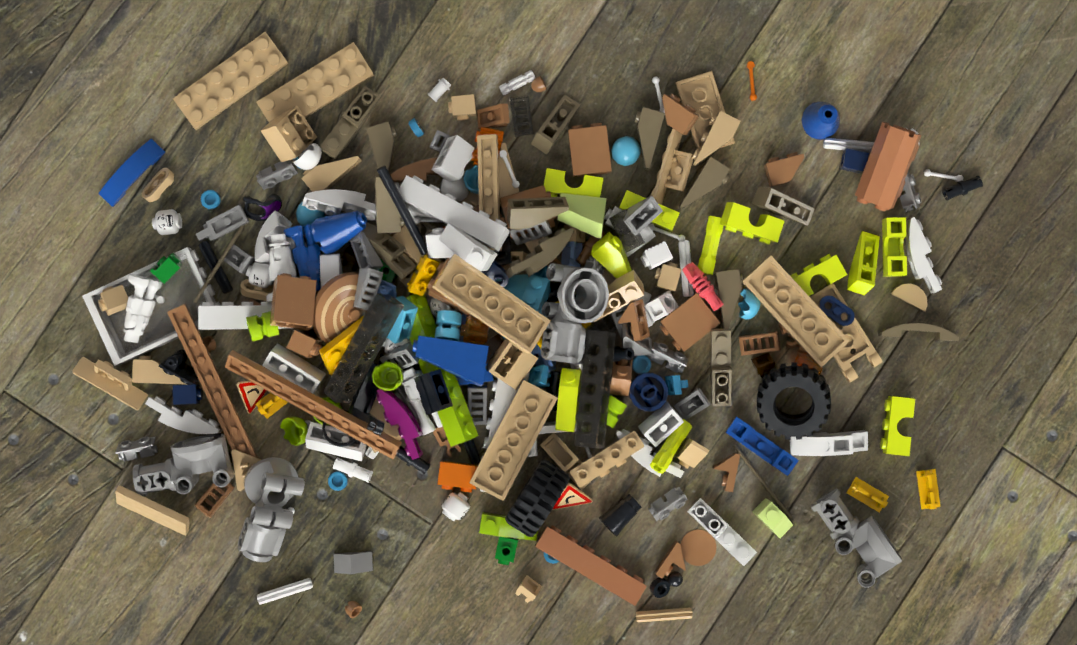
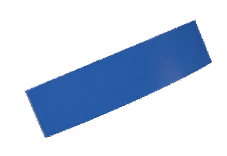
(131, 171)
(761, 446)

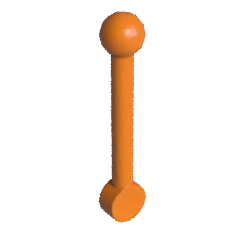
(750, 65)

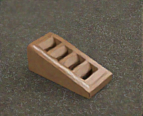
(776, 341)
(209, 513)

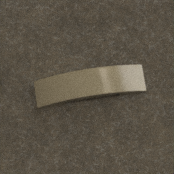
(941, 333)

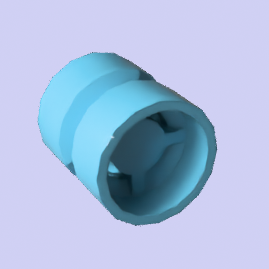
(448, 325)

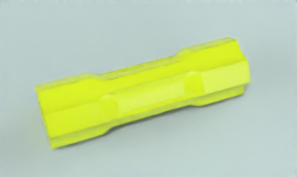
(711, 242)
(669, 448)

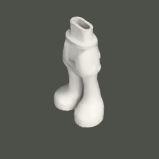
(414, 398)

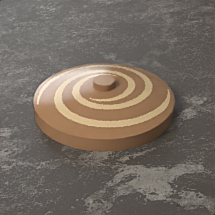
(335, 307)

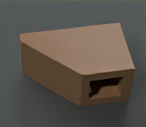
(677, 115)
(783, 170)
(621, 377)

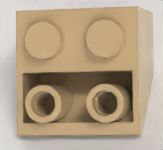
(289, 134)
(511, 364)

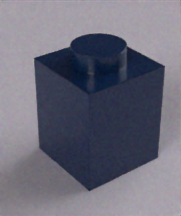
(853, 160)
(187, 394)

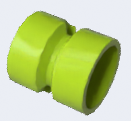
(260, 326)
(614, 409)

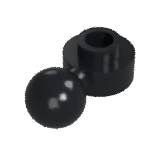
(661, 587)

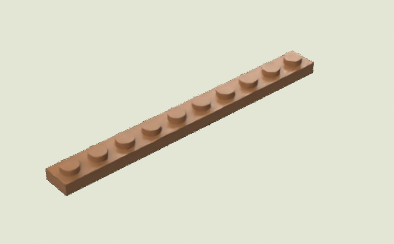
(210, 380)
(311, 404)

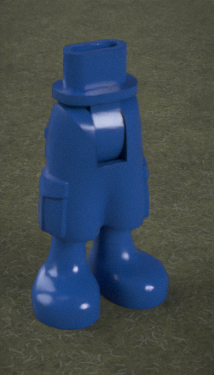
(305, 257)

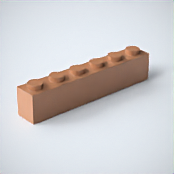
(591, 566)

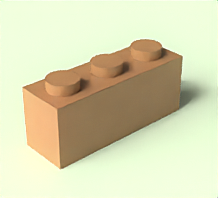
(305, 344)

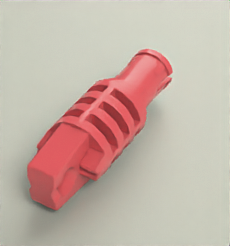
(702, 286)

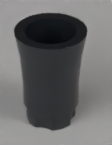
(620, 514)

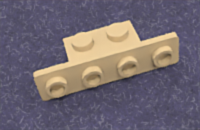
(674, 168)
(110, 381)
(607, 458)

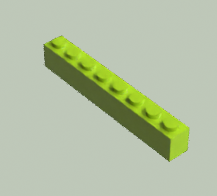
(455, 419)

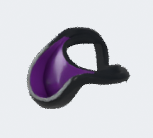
(271, 204)

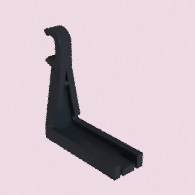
(363, 403)

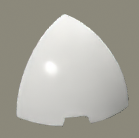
(273, 225)

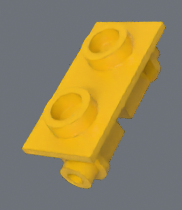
(420, 280)
(270, 404)
(928, 489)
(868, 494)

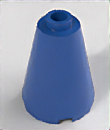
(820, 120)
(337, 229)

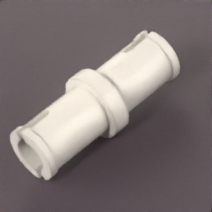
(352, 469)

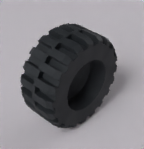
(801, 423)
(537, 498)

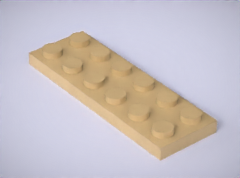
(230, 81)
(318, 84)
(491, 303)
(795, 311)
(513, 440)

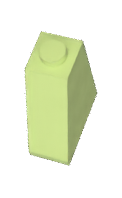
(584, 213)
(773, 517)

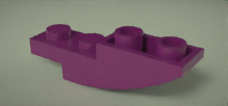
(398, 413)

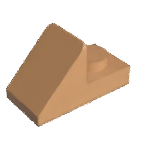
(493, 116)
(636, 315)
(730, 465)
(674, 556)

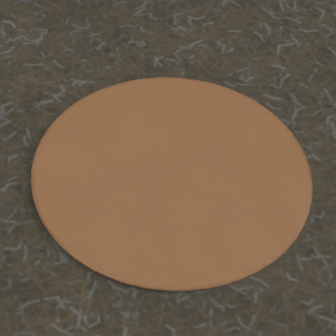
(698, 547)

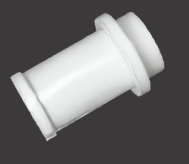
(439, 89)

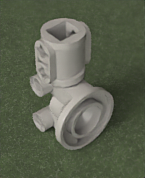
(565, 335)
(189, 460)
(268, 522)
(864, 536)

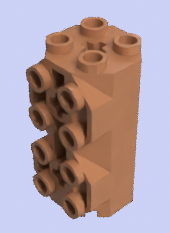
(887, 166)

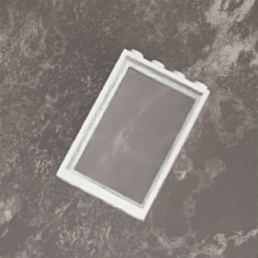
(178, 290)

